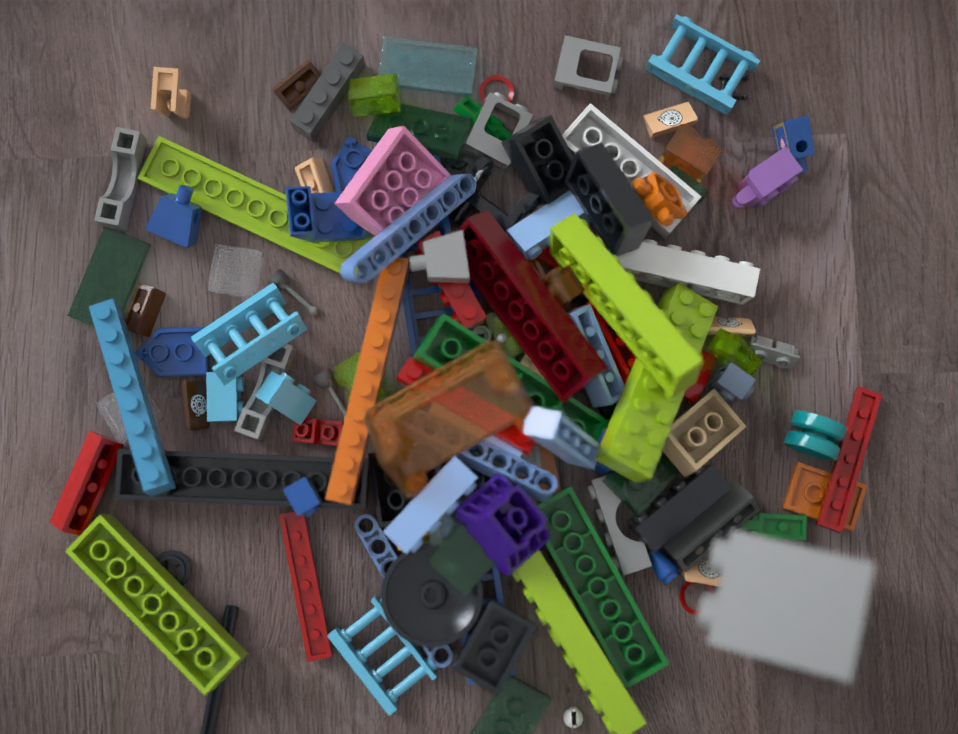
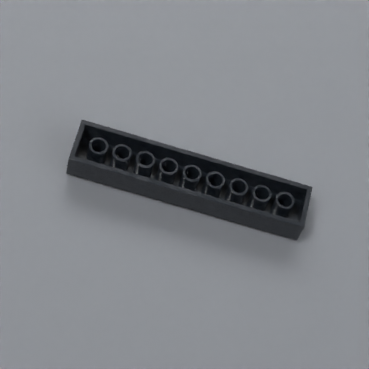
(236, 478)

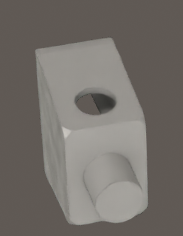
(443, 259)

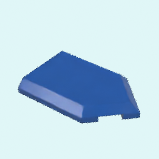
(348, 162)
(174, 353)

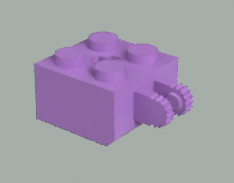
(767, 180)

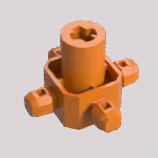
(660, 198)

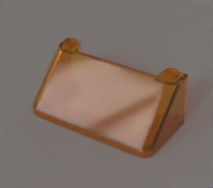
(446, 414)

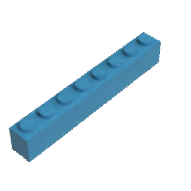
(132, 398)

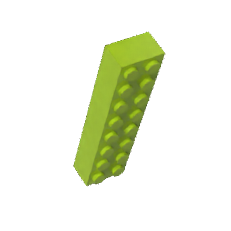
(626, 306)
(644, 408)
(157, 603)
(579, 645)

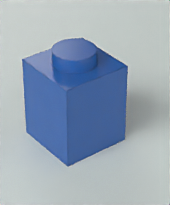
(303, 497)

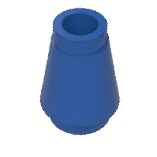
(663, 566)

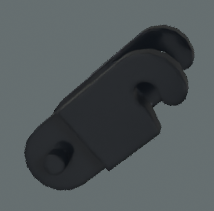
(737, 96)

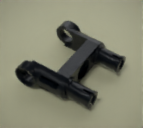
(481, 172)

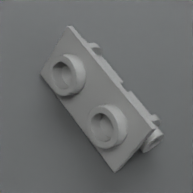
(782, 355)

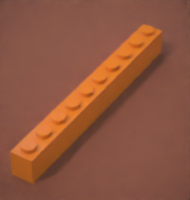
(368, 381)

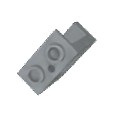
(568, 63)
(482, 143)

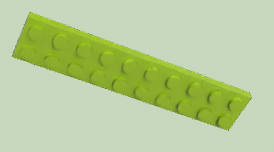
(238, 201)

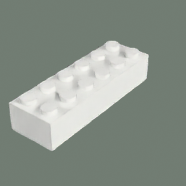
(636, 162)
(700, 273)

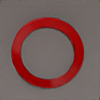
(496, 78)
(681, 597)

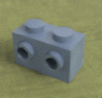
(732, 383)

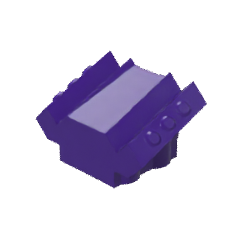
(504, 523)

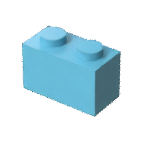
(285, 397)
(223, 401)

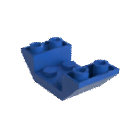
(318, 219)

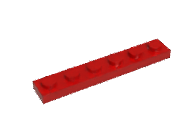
(511, 435)
(850, 459)
(306, 586)

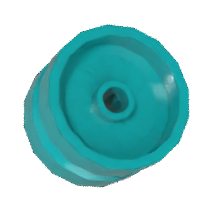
(815, 435)

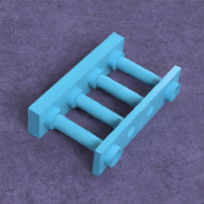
(702, 88)
(239, 320)
(373, 678)

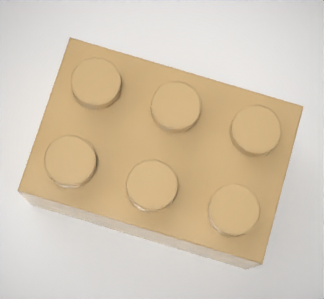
(701, 432)

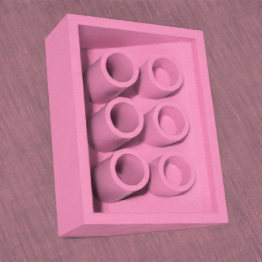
(390, 181)

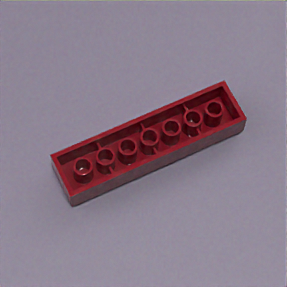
(528, 308)

